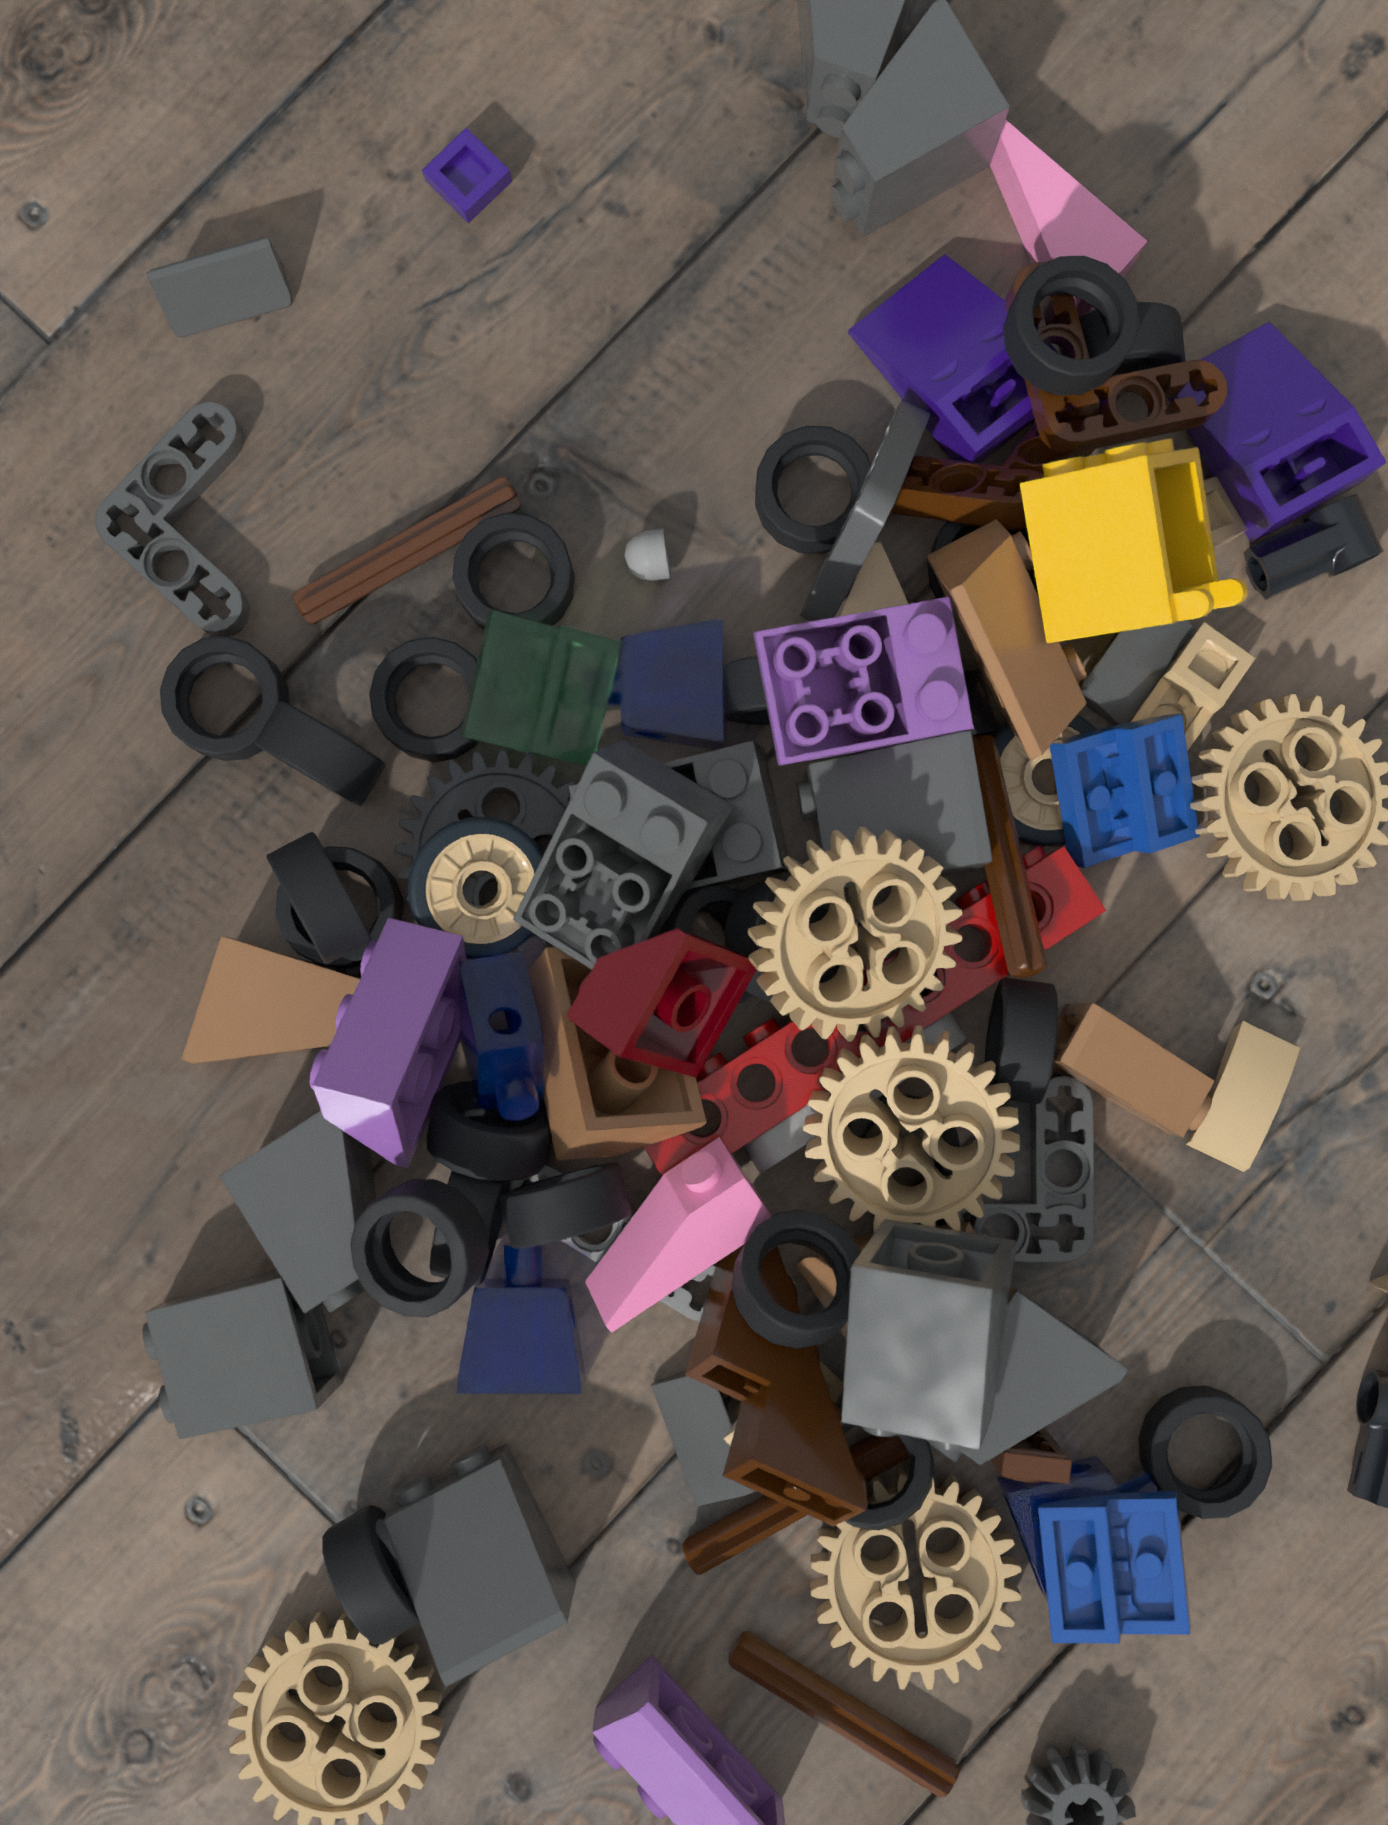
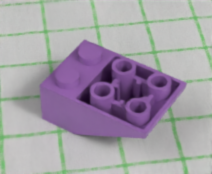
(863, 681)

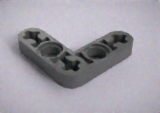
(159, 512)
(868, 512)
(1048, 1199)

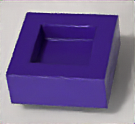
(467, 175)

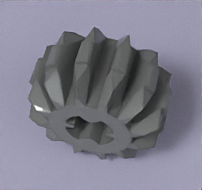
(1076, 1780)

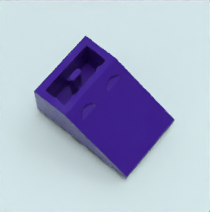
(947, 355)
(1281, 435)

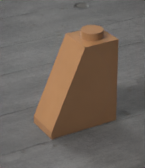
(264, 1004)
(1130, 1069)

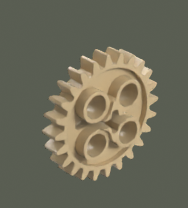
(1335, 765)
(801, 951)
(957, 1099)
(968, 1569)
(303, 1770)

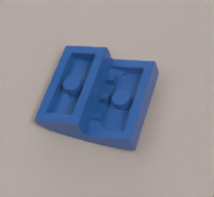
(1124, 789)
(1114, 1567)

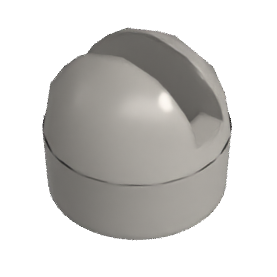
(648, 555)

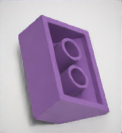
(393, 1040)
(680, 1755)

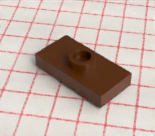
(1035, 1460)

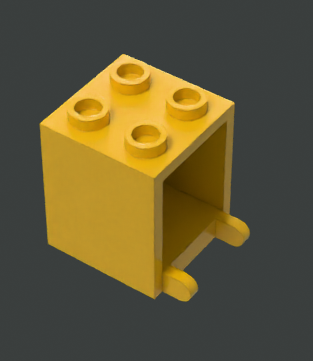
(1123, 542)

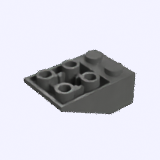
(752, 835)
(620, 855)

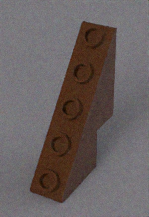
(788, 1426)

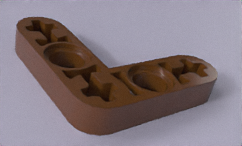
(1150, 384)
(985, 489)

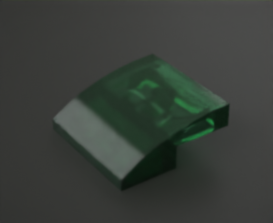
(540, 688)

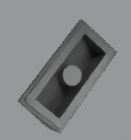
(221, 287)
(1131, 669)
(697, 1424)

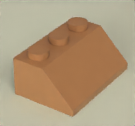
(1006, 633)
(590, 1093)

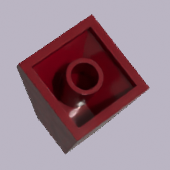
(663, 999)

